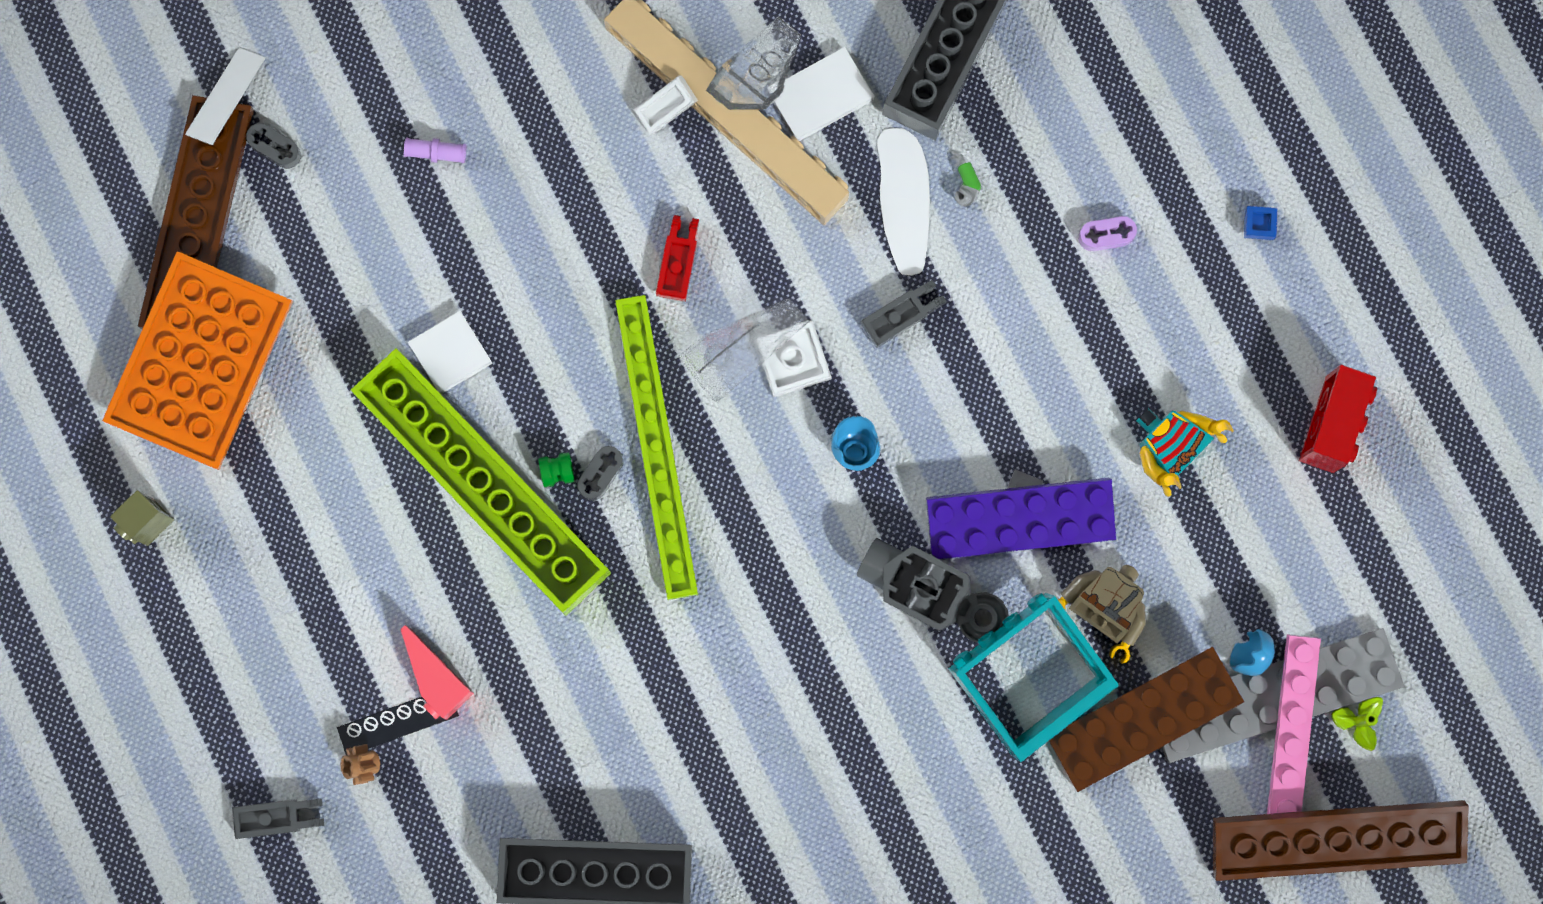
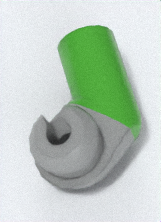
(971, 185)

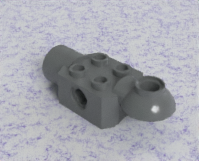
(929, 589)

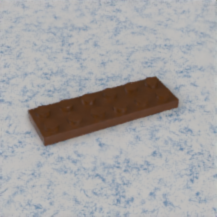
(1146, 719)

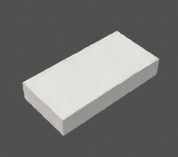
(665, 105)

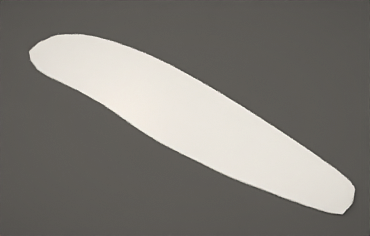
(904, 198)

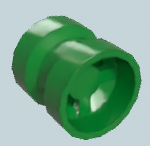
(556, 469)

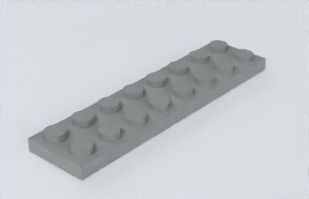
(1345, 675)

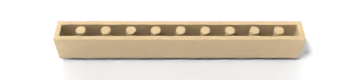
(748, 130)

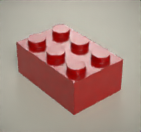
(1338, 419)

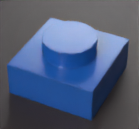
(1260, 223)

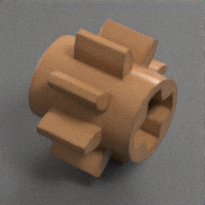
(360, 764)

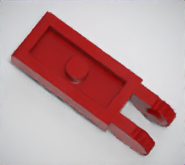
(677, 262)

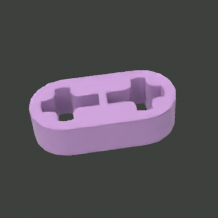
(1106, 226)

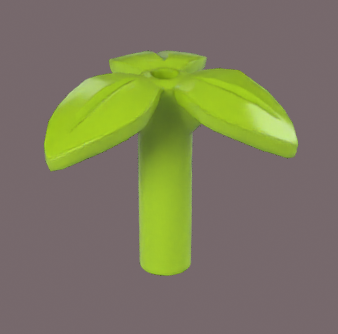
(1367, 716)

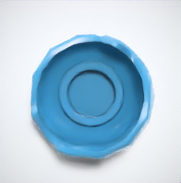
(1253, 656)

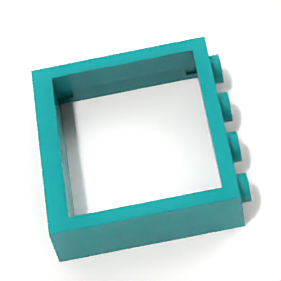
(1063, 714)

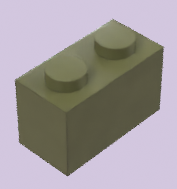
(140, 519)

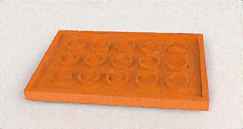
(197, 360)

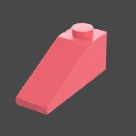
(436, 681)

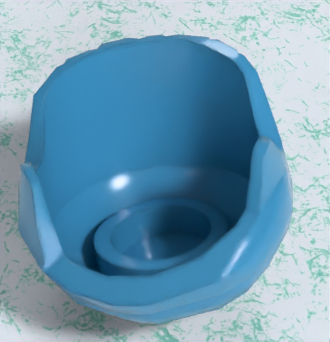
(855, 443)

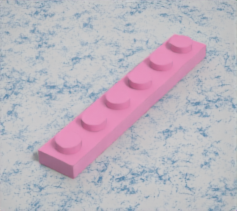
(1294, 724)

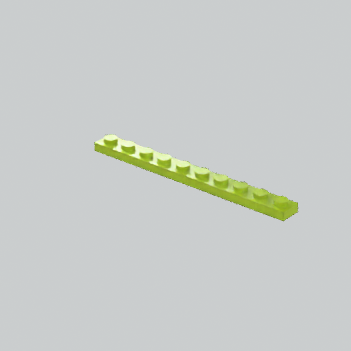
(656, 448)

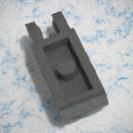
(900, 314)
(273, 818)

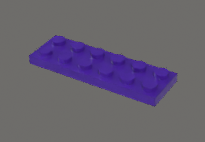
(1021, 518)

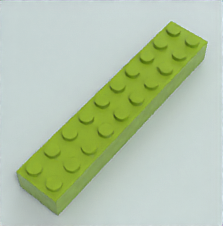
(481, 482)

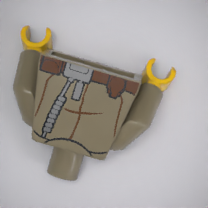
(1110, 604)

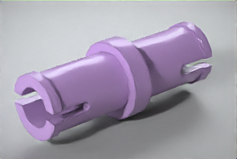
(435, 150)

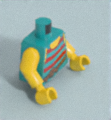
(1175, 443)

